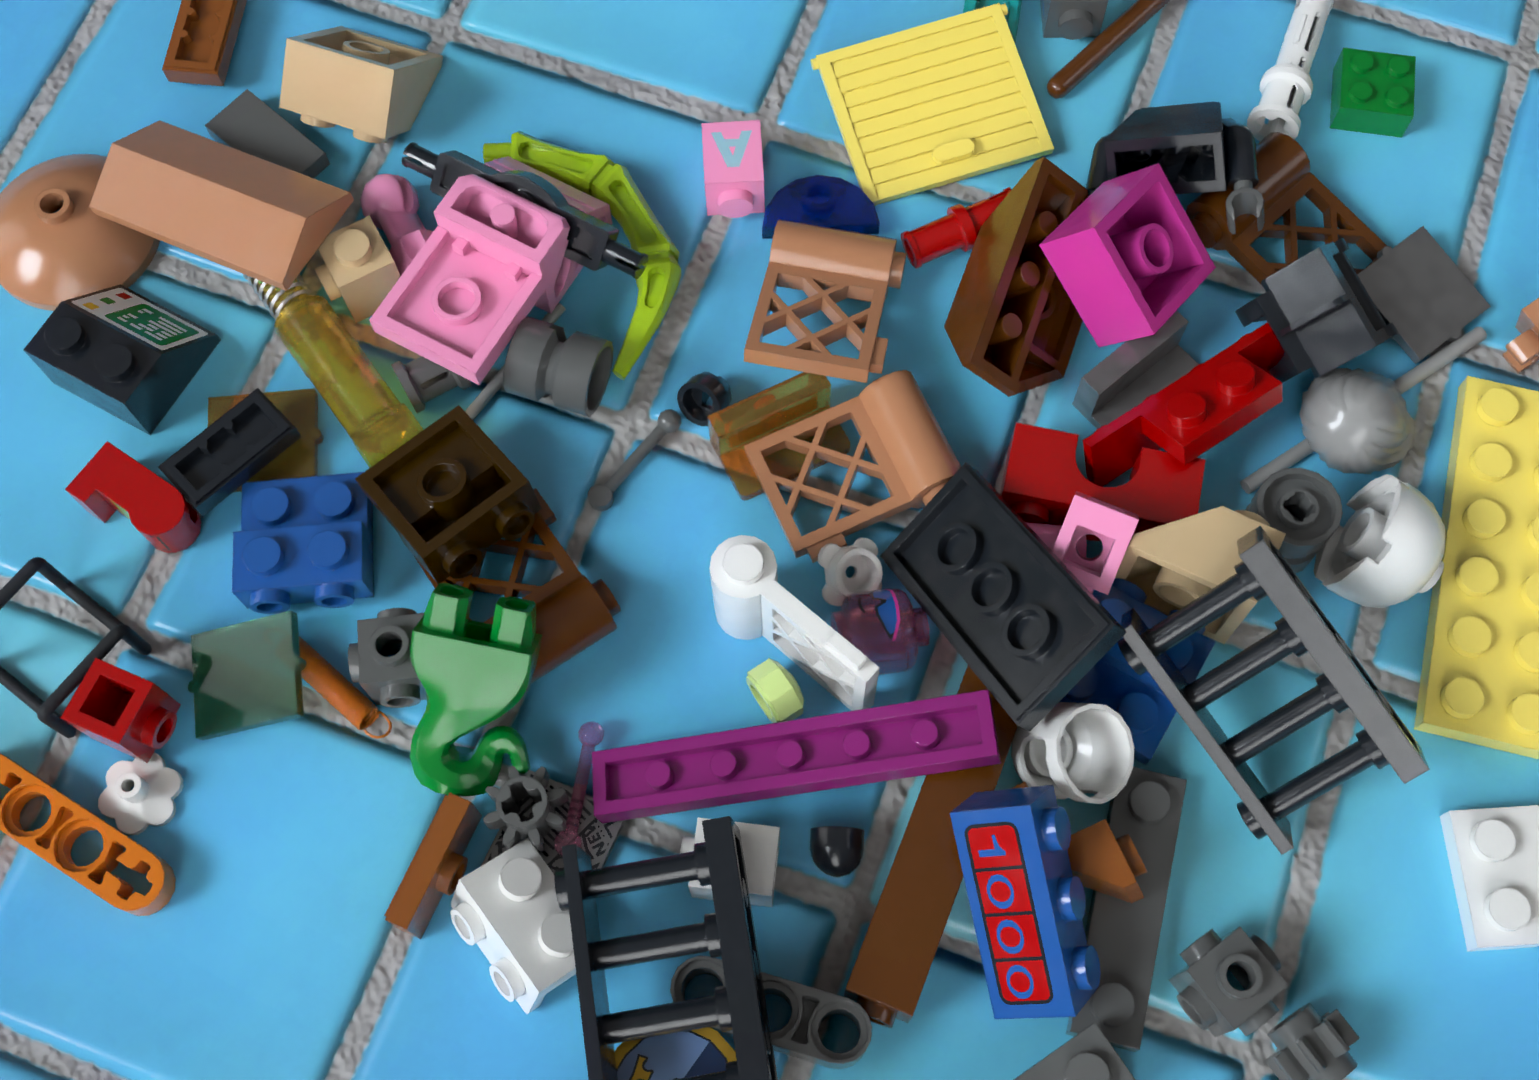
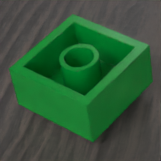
(1372, 92)

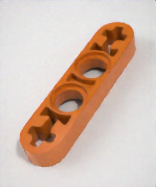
(64, 826)

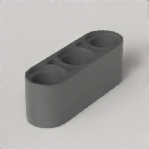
(808, 1010)

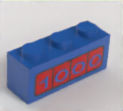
(1025, 902)

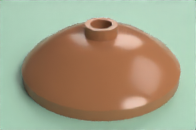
(69, 251)

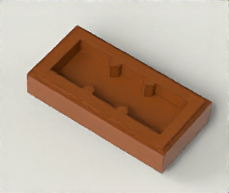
(203, 41)
(435, 866)

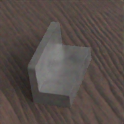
(1133, 373)

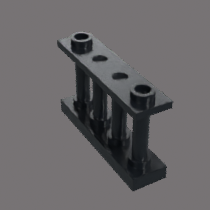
(1299, 631)
(725, 933)

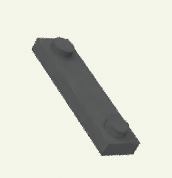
(1128, 932)

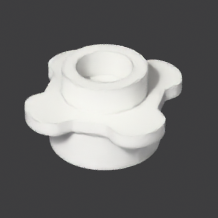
(861, 557)

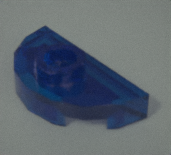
(824, 203)

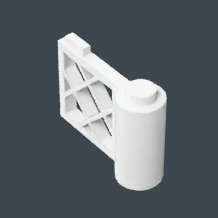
(755, 605)

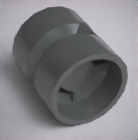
(547, 364)
(1303, 508)

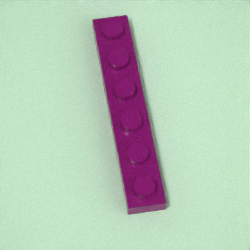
(795, 757)

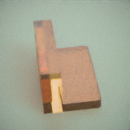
(763, 415)

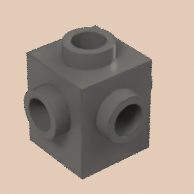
(384, 678)
(1210, 997)

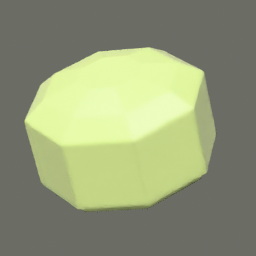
(775, 691)

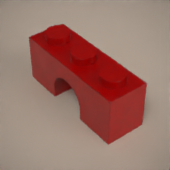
(1044, 478)

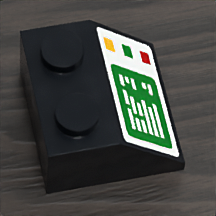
(121, 353)

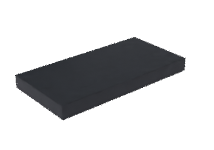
(1001, 597)

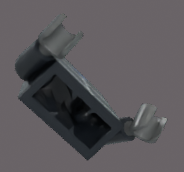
(1194, 151)

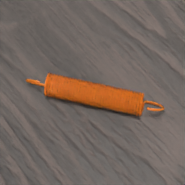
(339, 691)

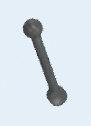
(601, 495)

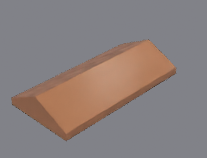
(217, 202)

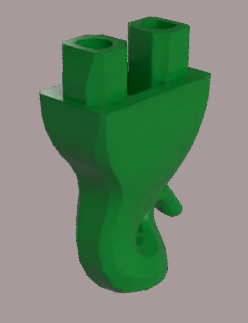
(469, 680)

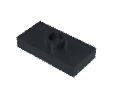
(230, 451)

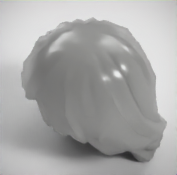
(1356, 421)

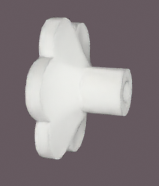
(150, 799)

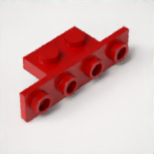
(1193, 410)

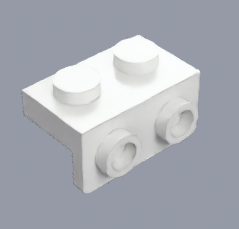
(517, 923)

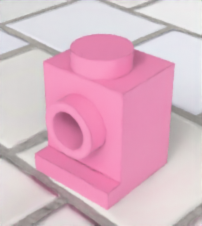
(1110, 525)

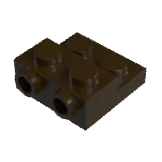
(451, 495)

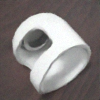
(1077, 752)

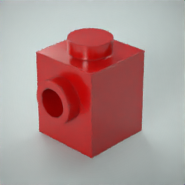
(122, 711)

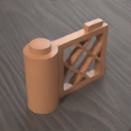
(828, 269)
(901, 440)

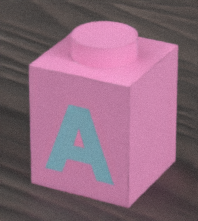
(733, 168)

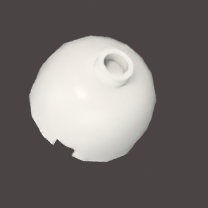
(1386, 547)

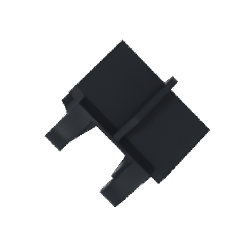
(1318, 313)

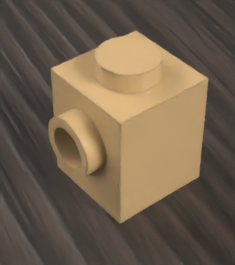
(357, 268)

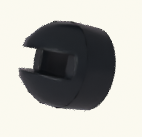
(696, 392)
(836, 849)

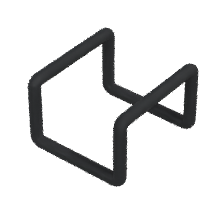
(118, 630)

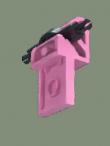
(498, 250)

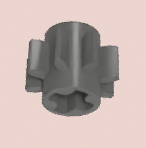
(508, 807)
(1312, 1046)

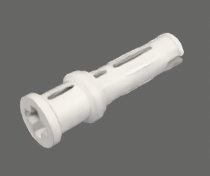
(1289, 82)

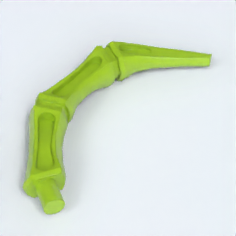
(613, 185)

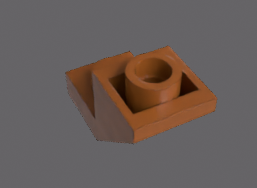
(1105, 862)

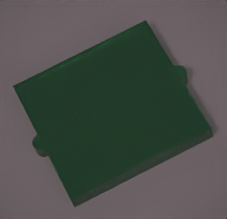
(247, 675)

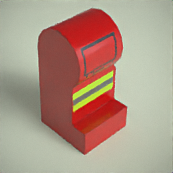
(153, 505)

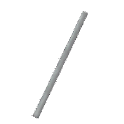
(1403, 384)

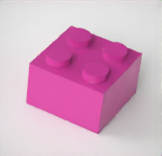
(1128, 256)

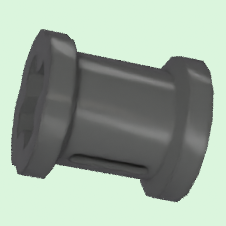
(426, 380)

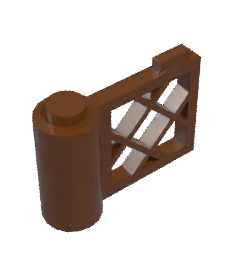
(1283, 182)
(568, 607)

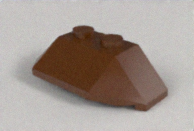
(1010, 307)

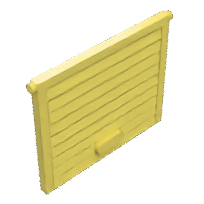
(934, 104)

